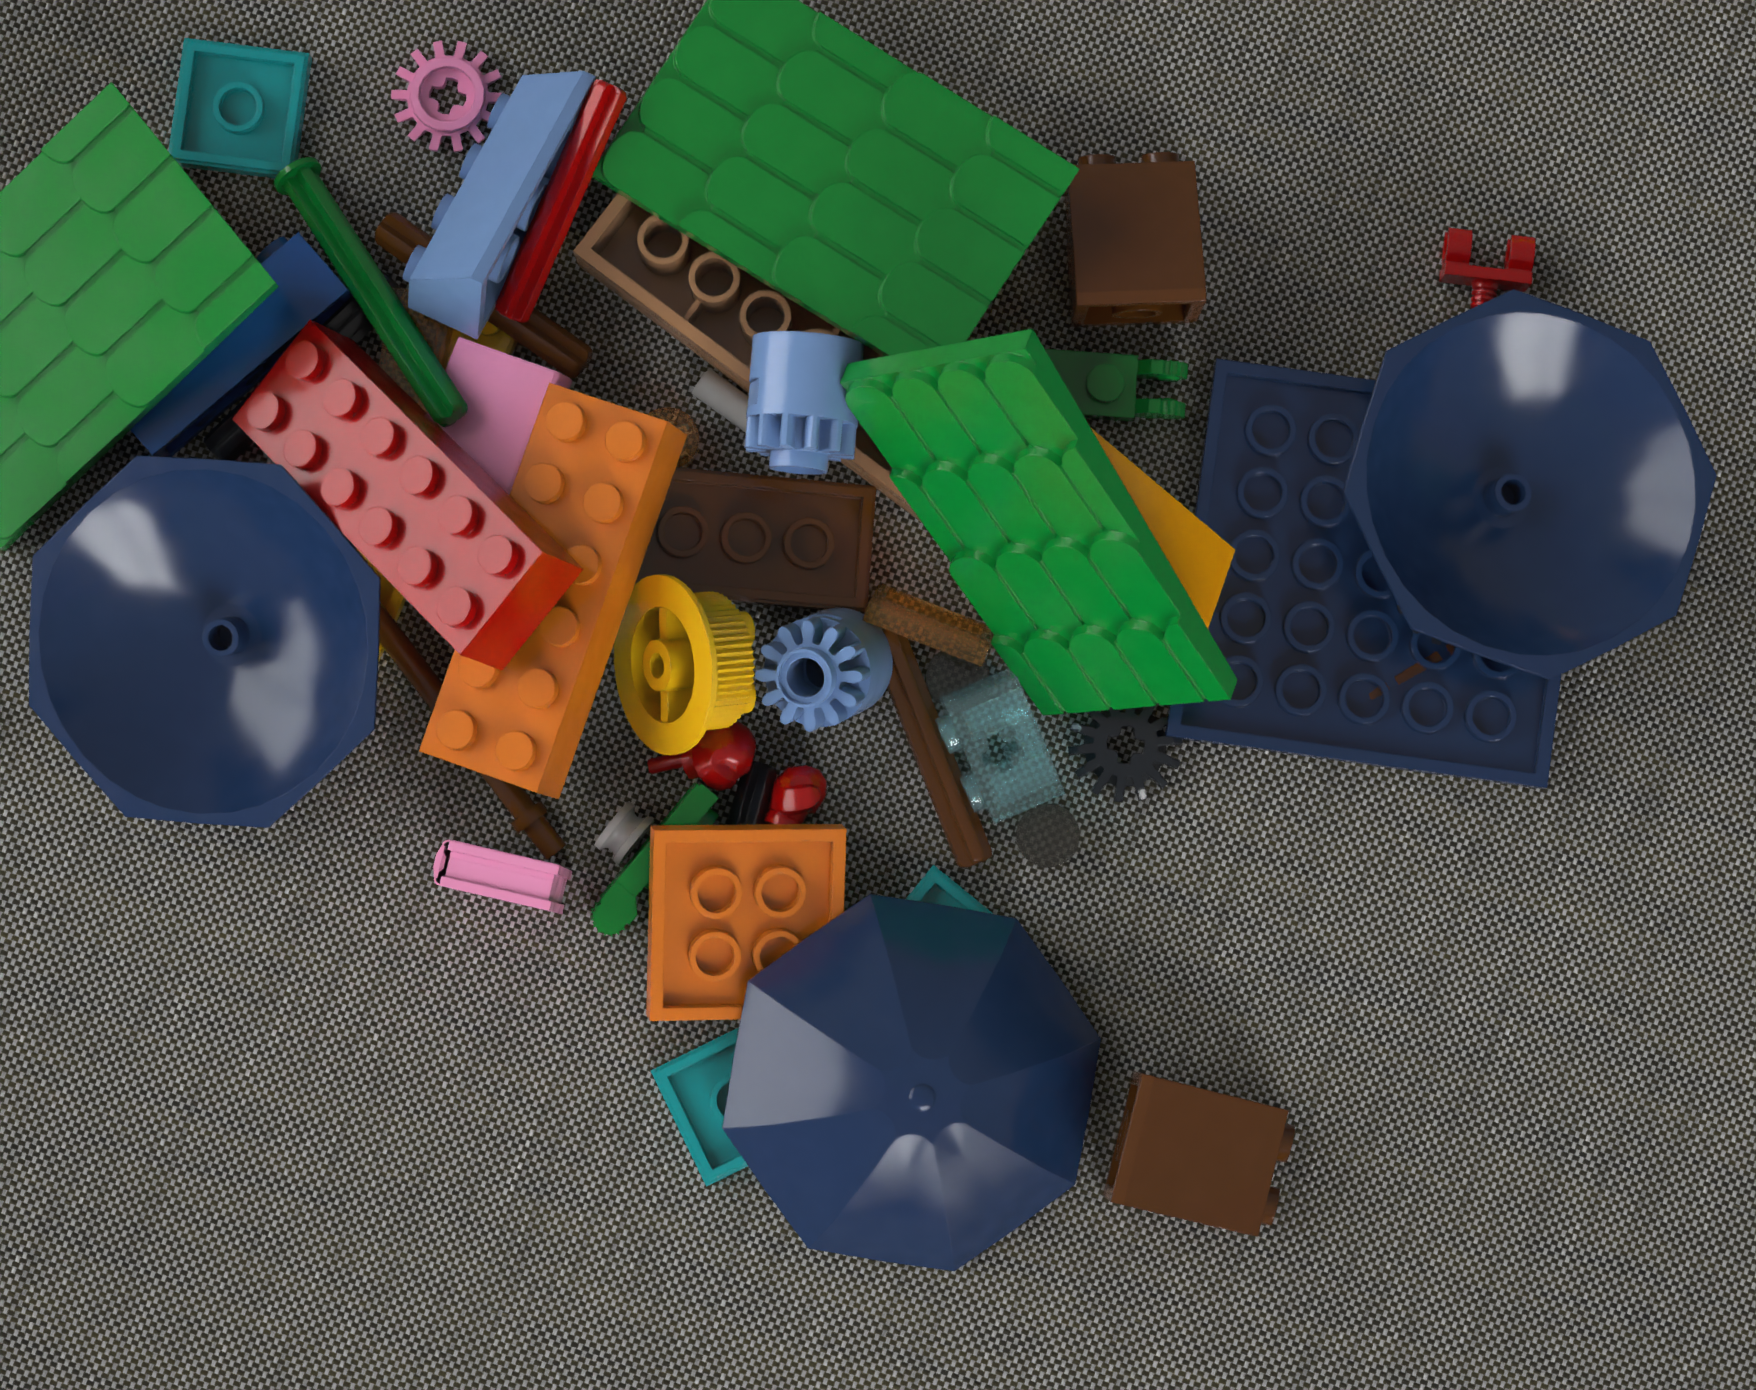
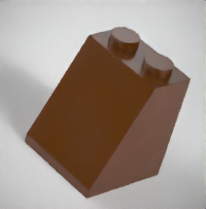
(1134, 242)
(1198, 1155)

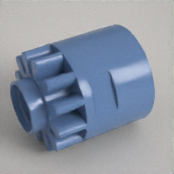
(798, 400)
(853, 663)

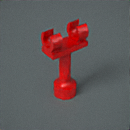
(1486, 280)

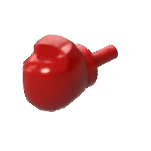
(716, 758)
(796, 794)

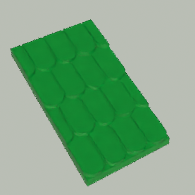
(834, 173)
(106, 298)
(1049, 529)

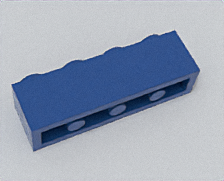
(250, 351)

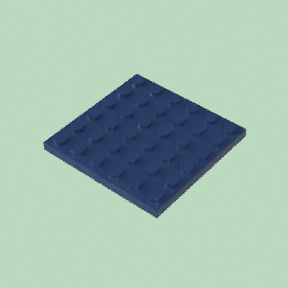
(1313, 615)

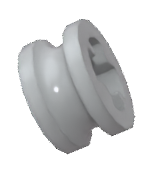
(623, 833)

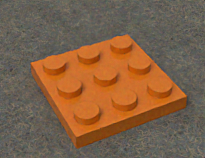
(731, 906)

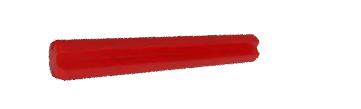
(560, 201)

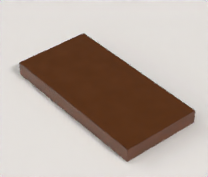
(766, 539)

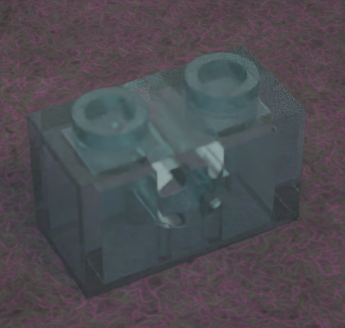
(1027, 771)

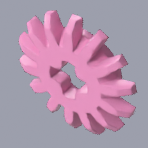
(434, 75)

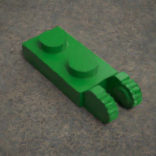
(1107, 384)
(618, 900)

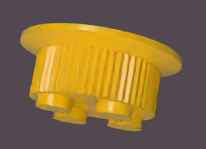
(682, 663)

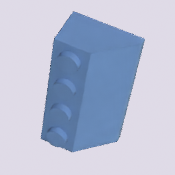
(488, 218)

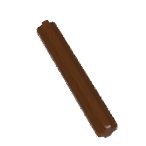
(537, 334)
(935, 763)

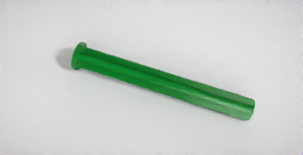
(371, 290)

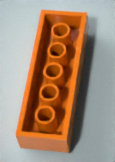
(597, 488)

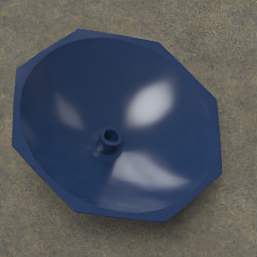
(1530, 484)
(204, 641)
(911, 1082)

